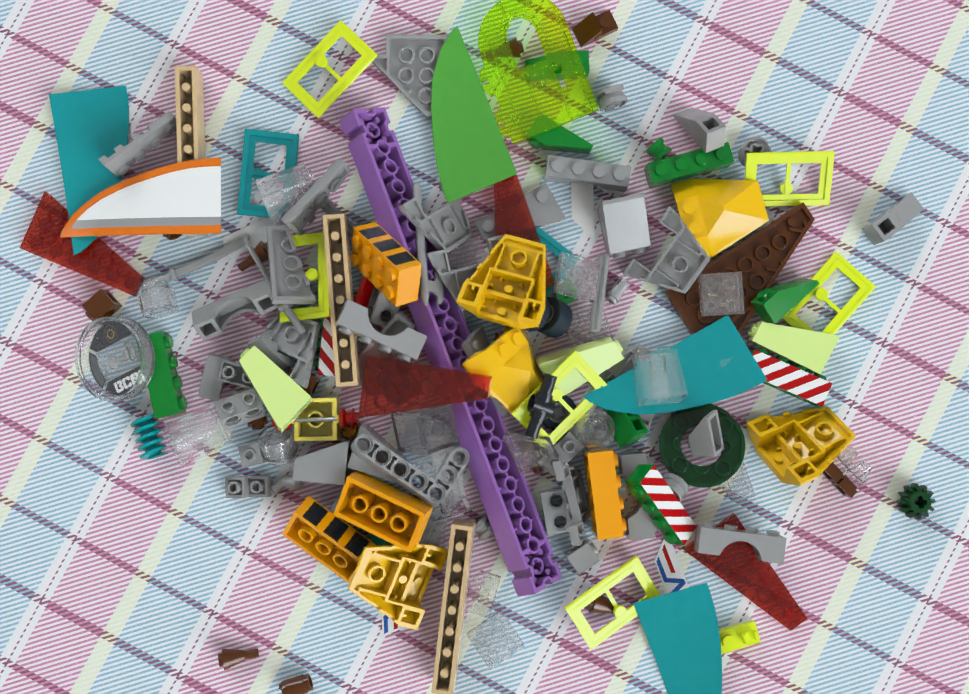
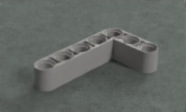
(409, 471)

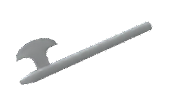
(426, 285)

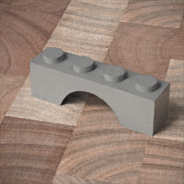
(605, 175)
(213, 317)
(355, 320)
(638, 522)
(713, 539)

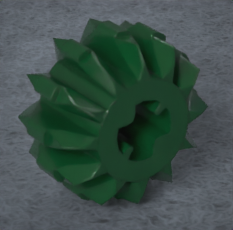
(923, 499)

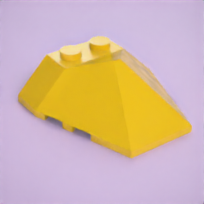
(719, 210)
(508, 284)
(511, 365)
(799, 444)
(397, 579)

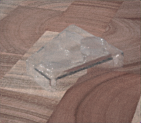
(530, 451)
(739, 485)
(482, 593)

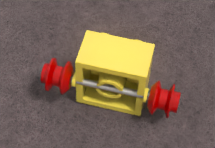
(322, 421)

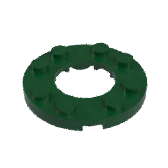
(695, 475)

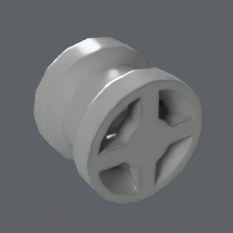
(483, 527)

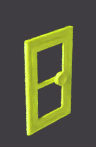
(317, 57)
(826, 159)
(820, 294)
(323, 307)
(573, 361)
(622, 615)

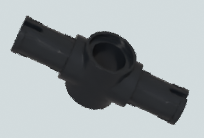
(541, 406)

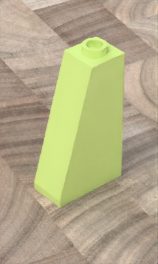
(796, 345)
(599, 354)
(277, 391)

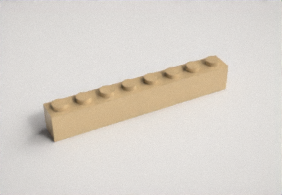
(189, 116)
(340, 290)
(453, 606)

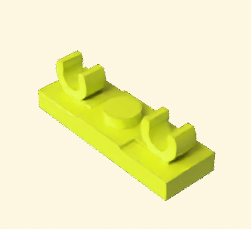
(738, 636)

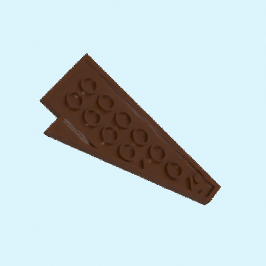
(759, 260)

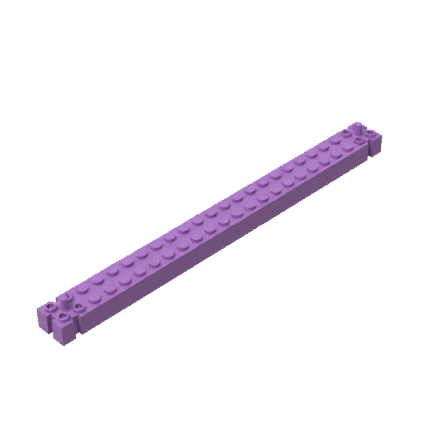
(478, 421)

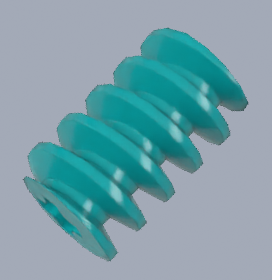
(148, 437)

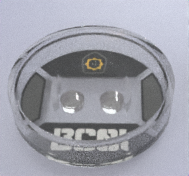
(114, 358)

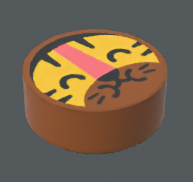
(349, 433)

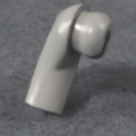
(286, 481)

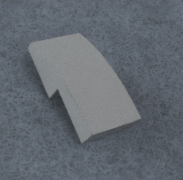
(269, 348)
(211, 387)
(248, 486)

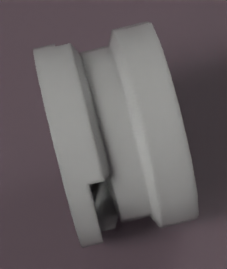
(611, 97)
(753, 145)
(677, 485)

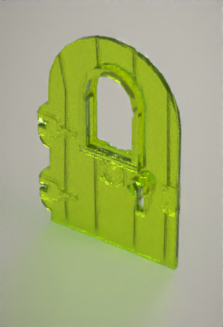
(532, 96)

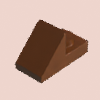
(594, 28)

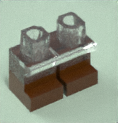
(845, 474)

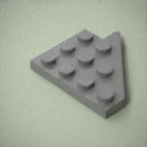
(411, 66)

